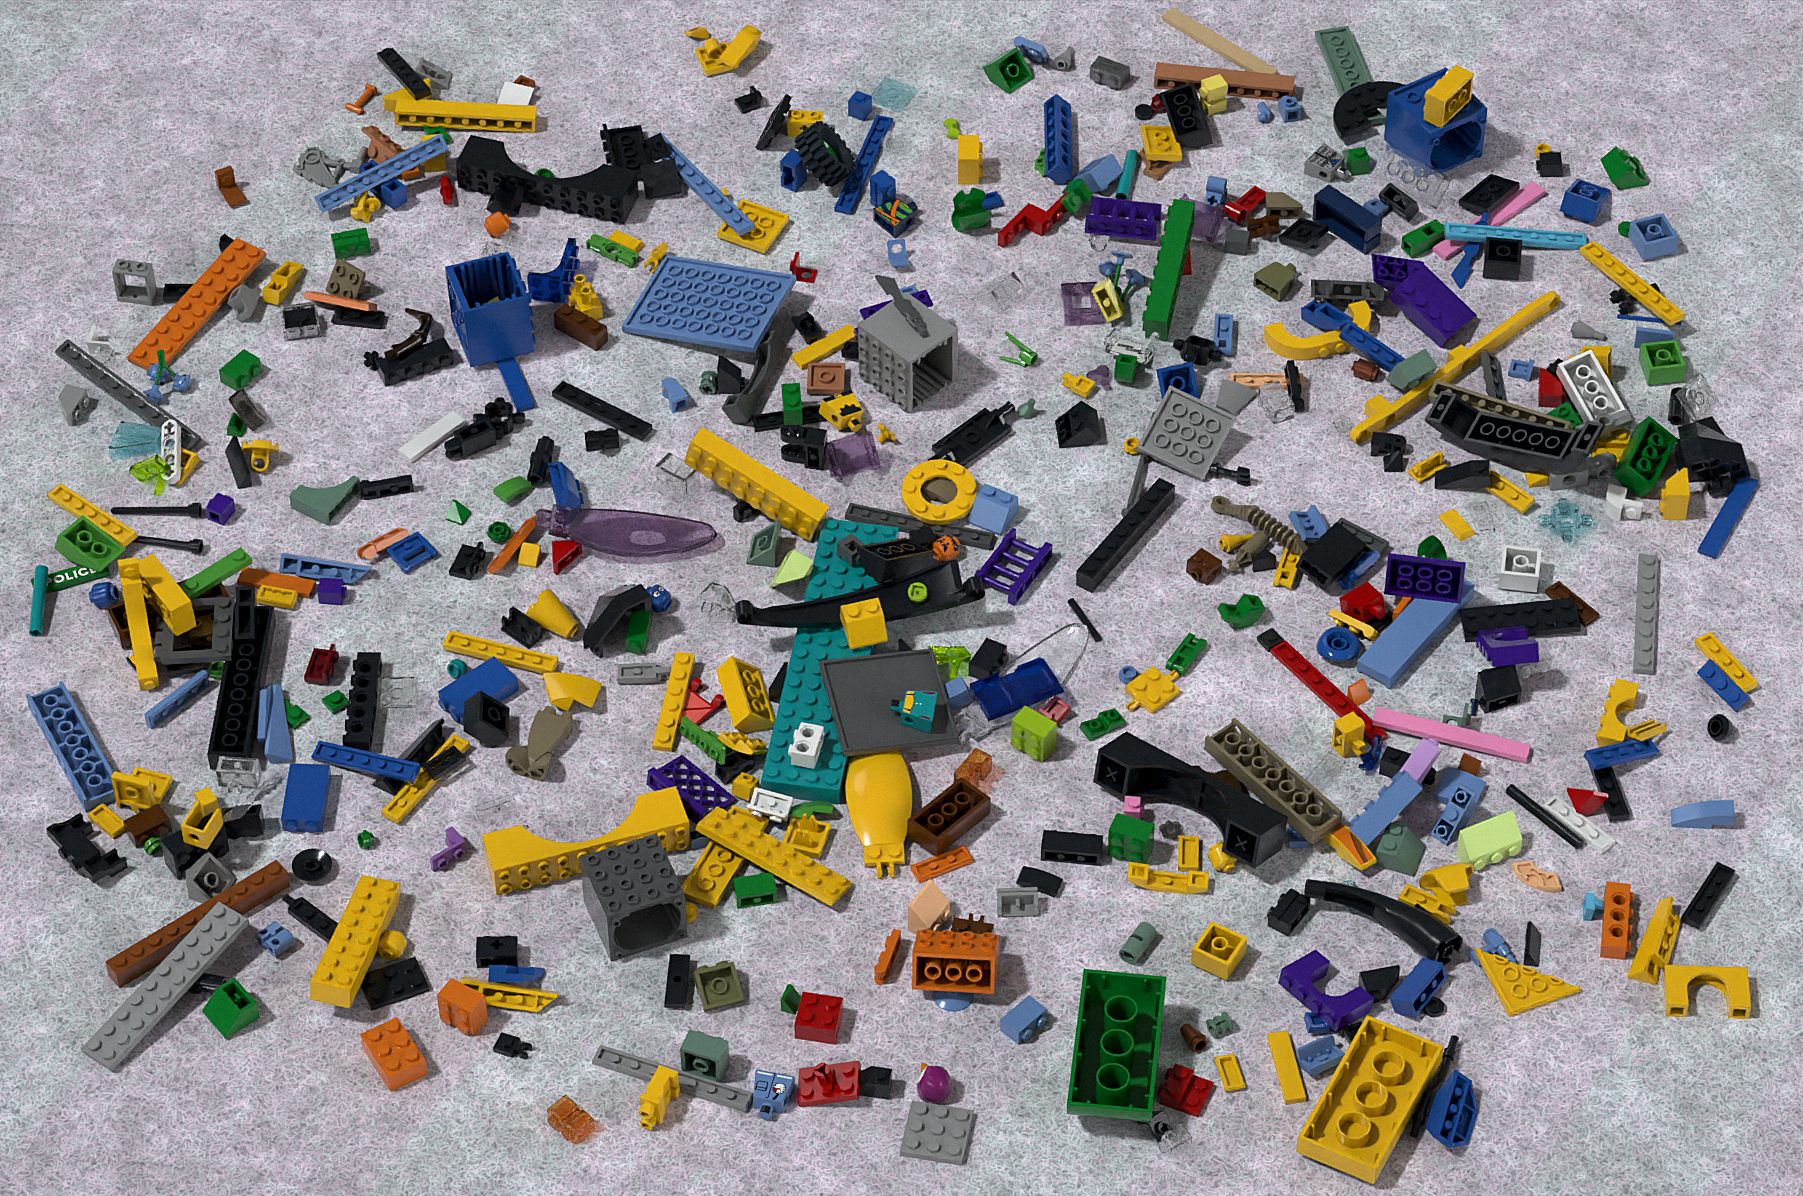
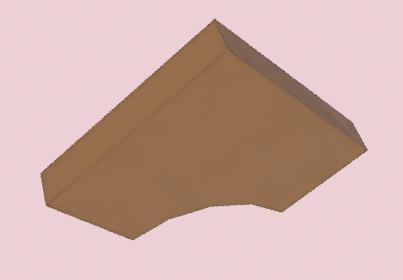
(1154, 169)

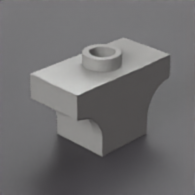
(244, 301)

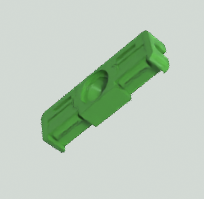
(603, 245)

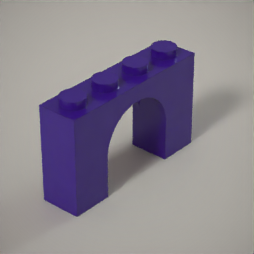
(1507, 646)
(1333, 1010)

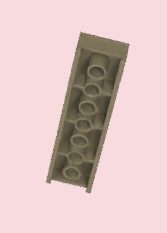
(1273, 783)

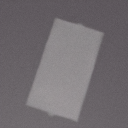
(1467, 977)

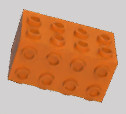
(955, 961)

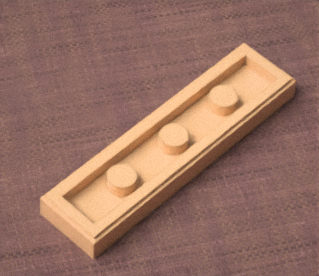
(1255, 380)

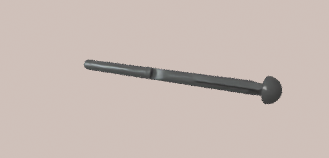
(1137, 484)

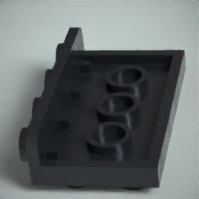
(625, 147)

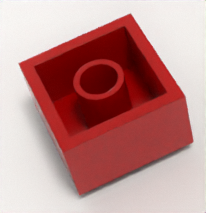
(819, 1018)

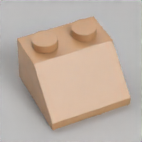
(928, 909)

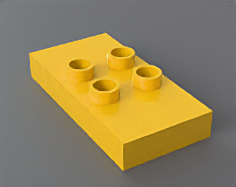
(1370, 1099)

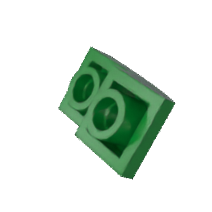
(1105, 723)

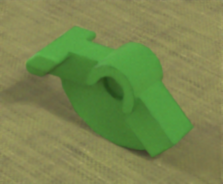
(1040, 163)

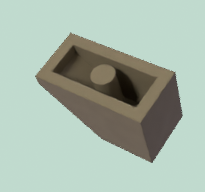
(1282, 205)

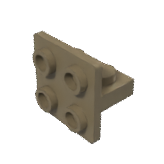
(347, 281)

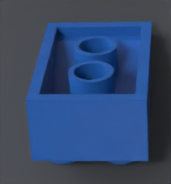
(1584, 200)

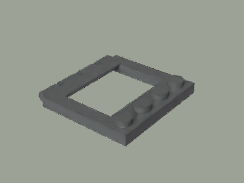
(221, 640)

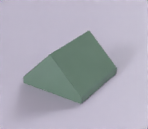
(765, 546)

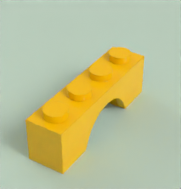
(1622, 698)

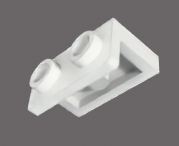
(770, 804)

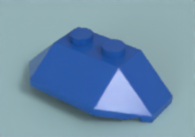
(564, 486)
(1453, 1111)

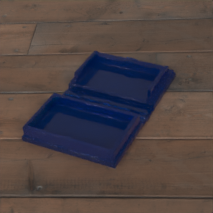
(1023, 687)

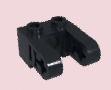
(809, 445)

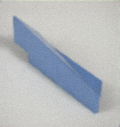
(321, 568)
(273, 725)

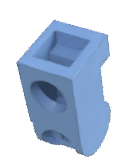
(675, 393)

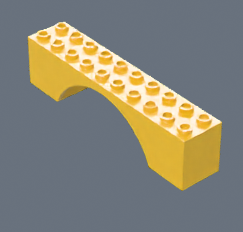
(524, 860)

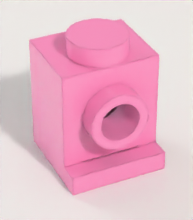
(1133, 807)

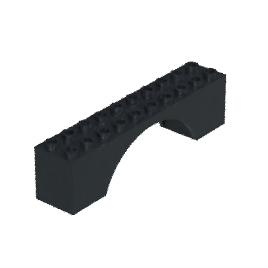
(601, 194)
(1138, 769)

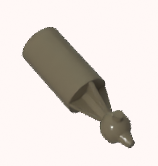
(1249, 550)

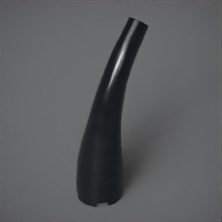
(1415, 927)

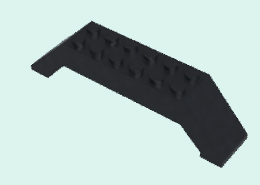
(1512, 438)

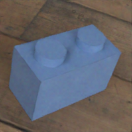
(1023, 1020)

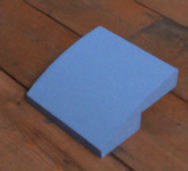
(1451, 779)

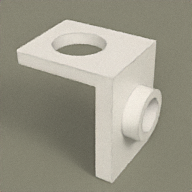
(91, 340)

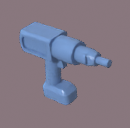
(1495, 944)

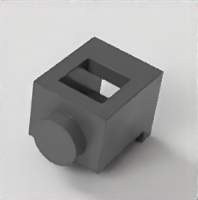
(848, 549)

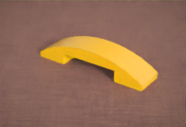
(1167, 882)

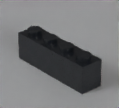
(415, 362)

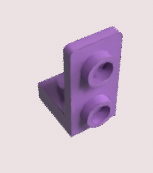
(455, 850)

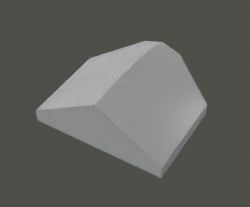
(438, 76)

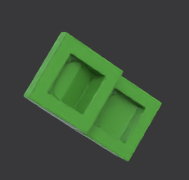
(512, 488)
(810, 807)

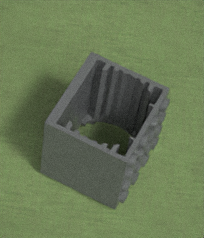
(633, 897)

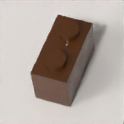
(147, 824)

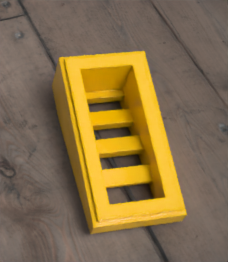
(193, 460)

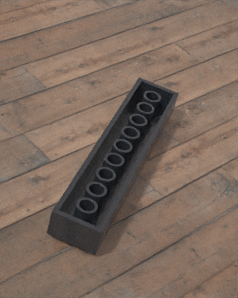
(238, 695)

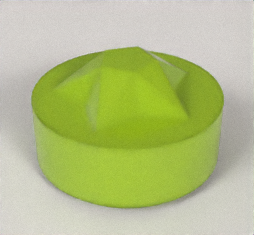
(917, 592)

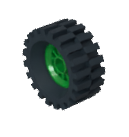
(825, 154)

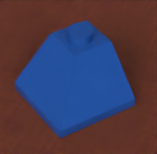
(1179, 376)

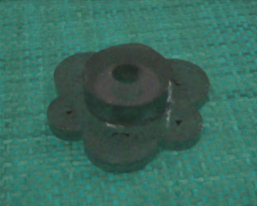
(1170, 829)

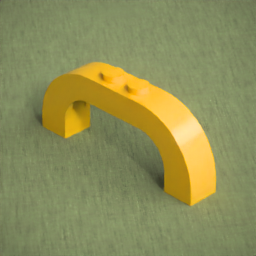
(1319, 345)

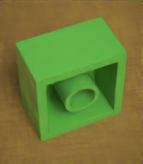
(1662, 362)

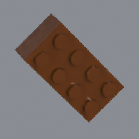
(948, 817)

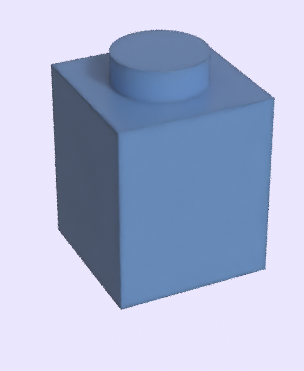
(957, 693)

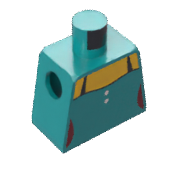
(916, 709)

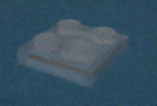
(1697, 398)

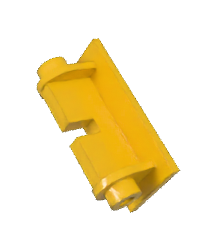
(1427, 467)

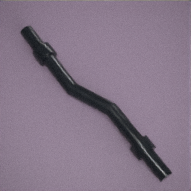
(1420, 1116)

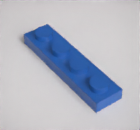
(1370, 346)
(1620, 753)

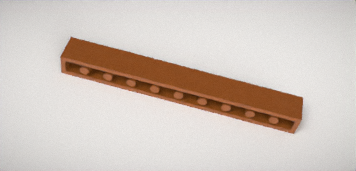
(157, 946)

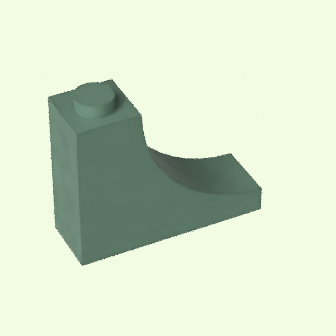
(324, 503)

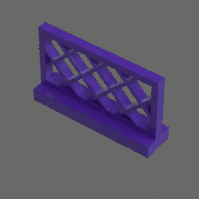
(693, 807)

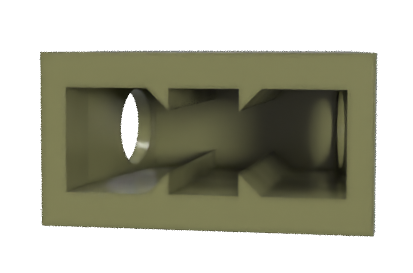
(1275, 280)

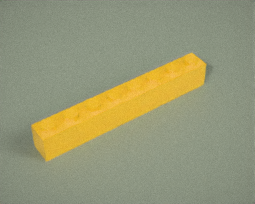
(466, 115)

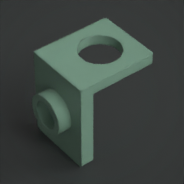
(1461, 721)

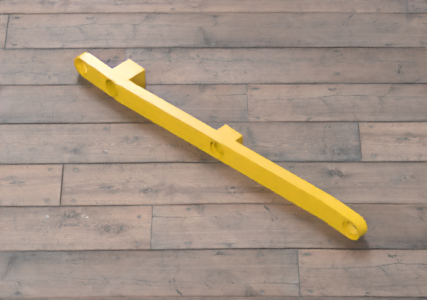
(1383, 413)

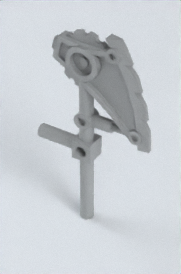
(314, 162)

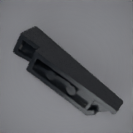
(419, 751)

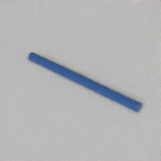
(1640, 318)

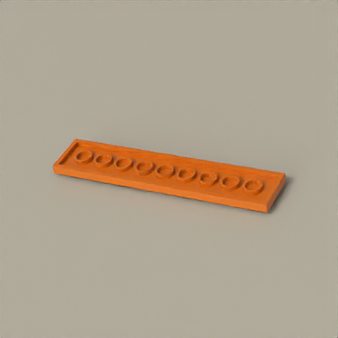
(198, 304)

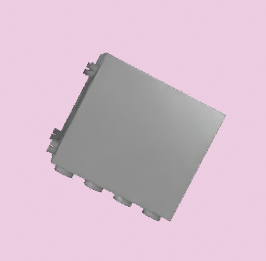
(901, 361)

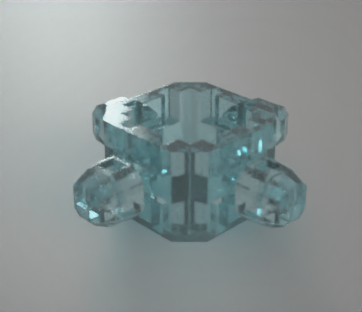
(1566, 529)

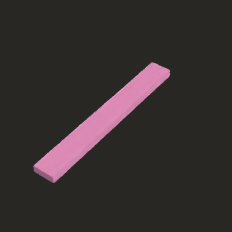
(1503, 212)
(1451, 734)

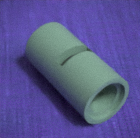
(1137, 943)

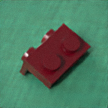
(321, 665)

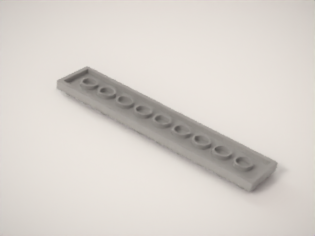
(165, 986)

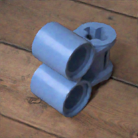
(1216, 190)

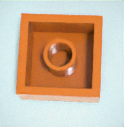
(462, 1007)

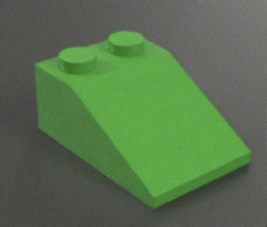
(88, 545)

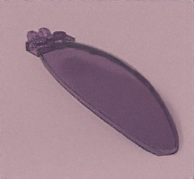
(626, 531)

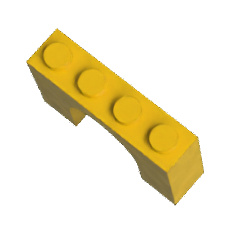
(1729, 980)

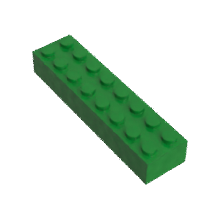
(1169, 269)

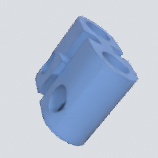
(275, 939)

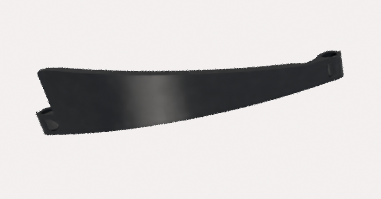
(942, 585)

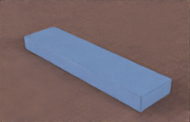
(177, 699)

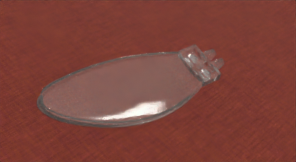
(1061, 652)

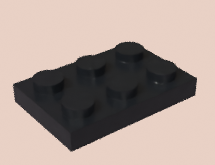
(775, 119)
(1489, 194)
(394, 983)

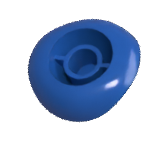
(1338, 644)

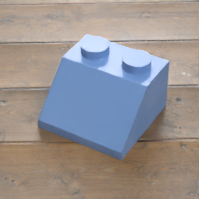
(1100, 173)
(993, 509)

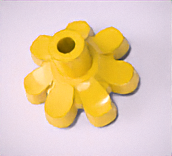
(885, 434)

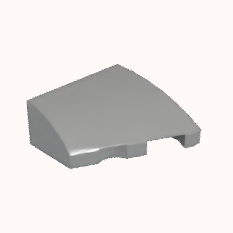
(1234, 396)

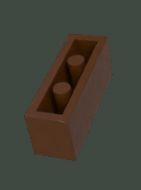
(580, 327)

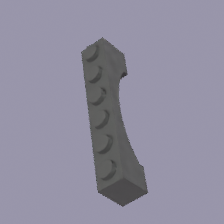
(741, 405)

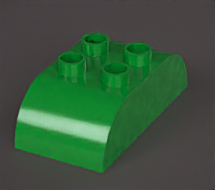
(1117, 1045)

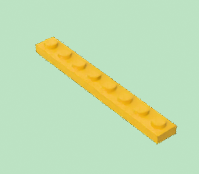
(1632, 283)

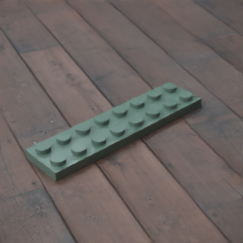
(1345, 63)

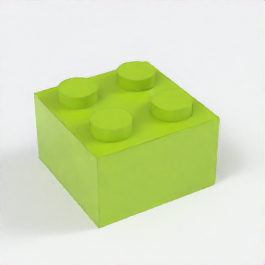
(1033, 734)

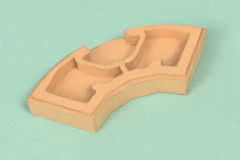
(1536, 878)

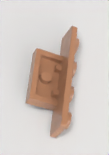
(381, 146)

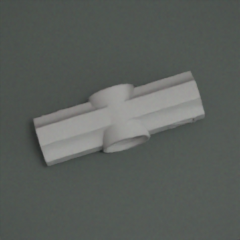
(1611, 422)

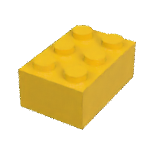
(1448, 96)

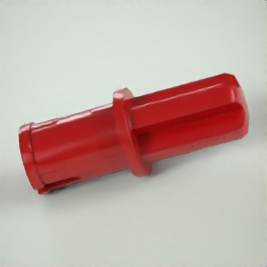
(446, 190)

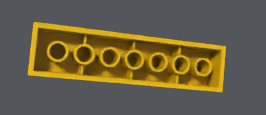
(756, 484)
(355, 941)

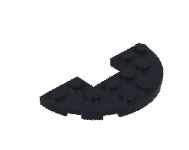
(1356, 103)

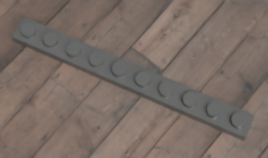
(123, 391)

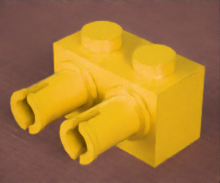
(584, 298)

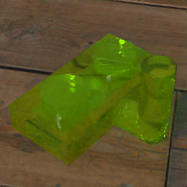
(151, 468)
(951, 654)

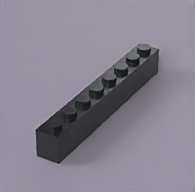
(1125, 535)

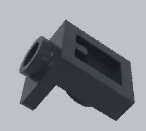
(750, 101)

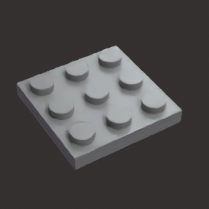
(936, 1133)

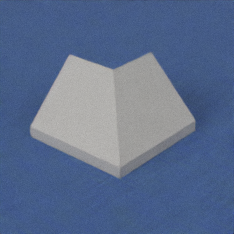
(207, 878)

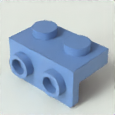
(1308, 524)
(1319, 1055)

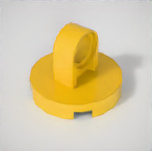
(260, 450)

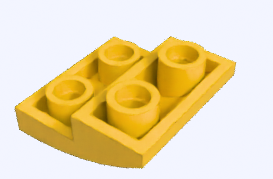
(741, 743)

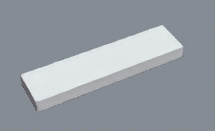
(431, 437)
(1579, 824)

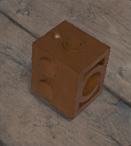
(1204, 566)

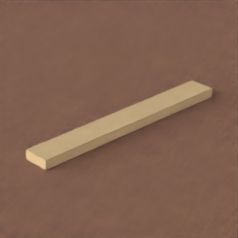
(1216, 42)

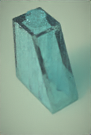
(135, 440)

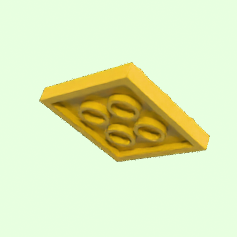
(767, 225)

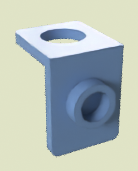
(899, 259)

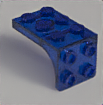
(555, 284)

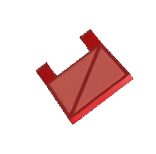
(696, 707)

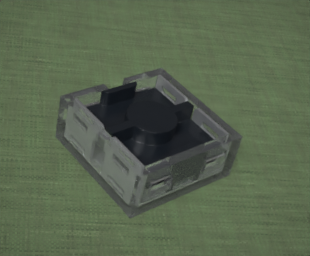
(300, 321)

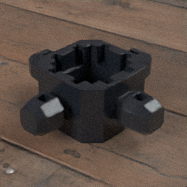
(1198, 350)
(500, 408)

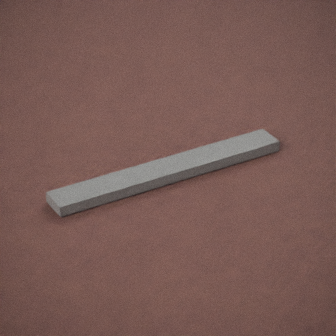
(689, 1083)

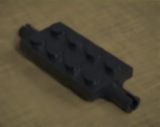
(974, 436)

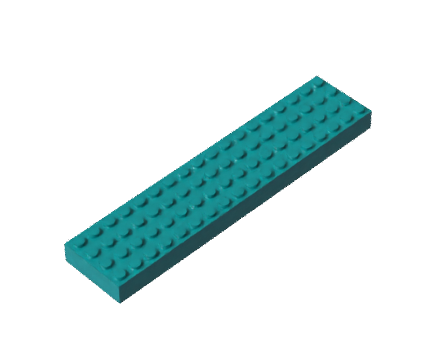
(803, 690)

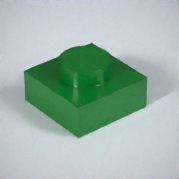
(335, 702)

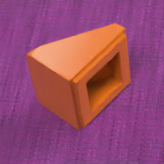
(1358, 692)

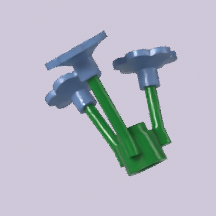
(1109, 268)

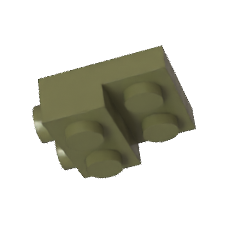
(718, 985)

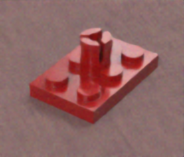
(829, 1083)

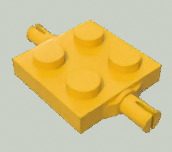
(1152, 690)

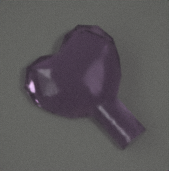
(1100, 376)

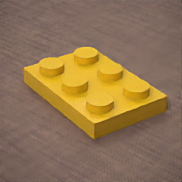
(1160, 143)

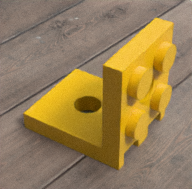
(141, 788)

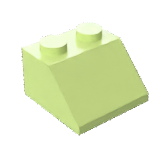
(792, 569)

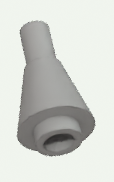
(1063, 60)
(1581, 329)

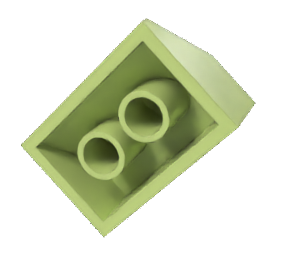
(1490, 841)

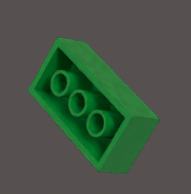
(1644, 457)

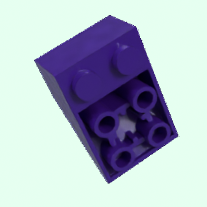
(1392, 271)

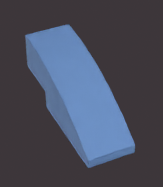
(1703, 814)

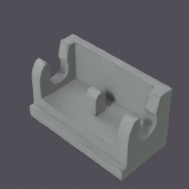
(1017, 902)

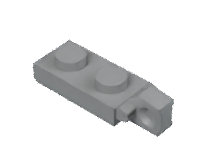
(642, 673)

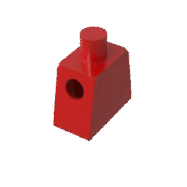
(1363, 603)

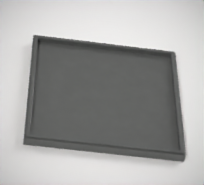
(862, 695)

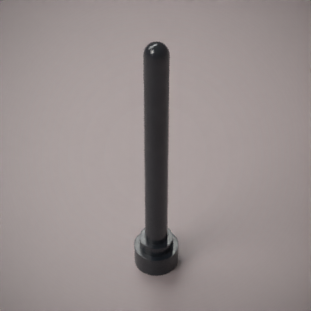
(192, 510)
(194, 545)

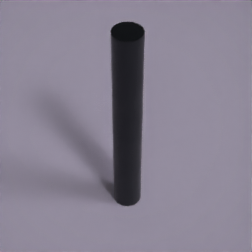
(1084, 620)

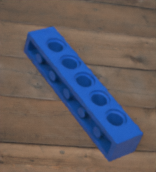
(1058, 140)

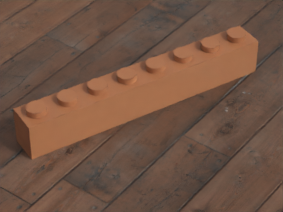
(1240, 83)

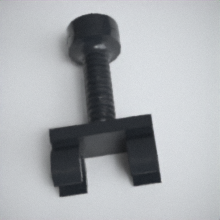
(1627, 305)

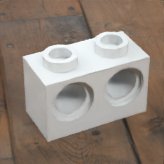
(806, 745)

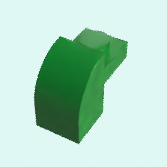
(1077, 194)
(1126, 368)
(1244, 613)

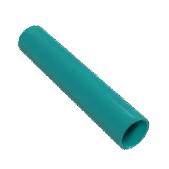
(1127, 174)

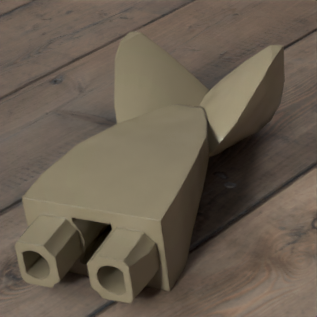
(545, 735)

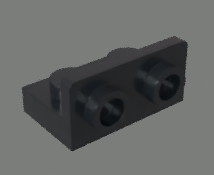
(467, 561)

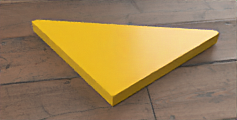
(1521, 986)

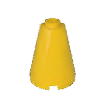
(553, 615)

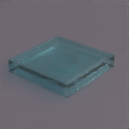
(892, 94)

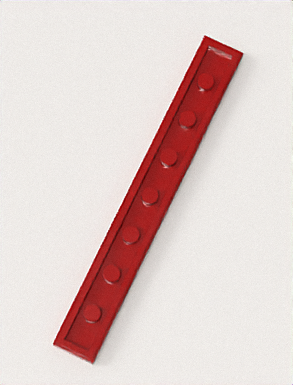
(1323, 688)

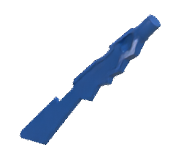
(1471, 249)

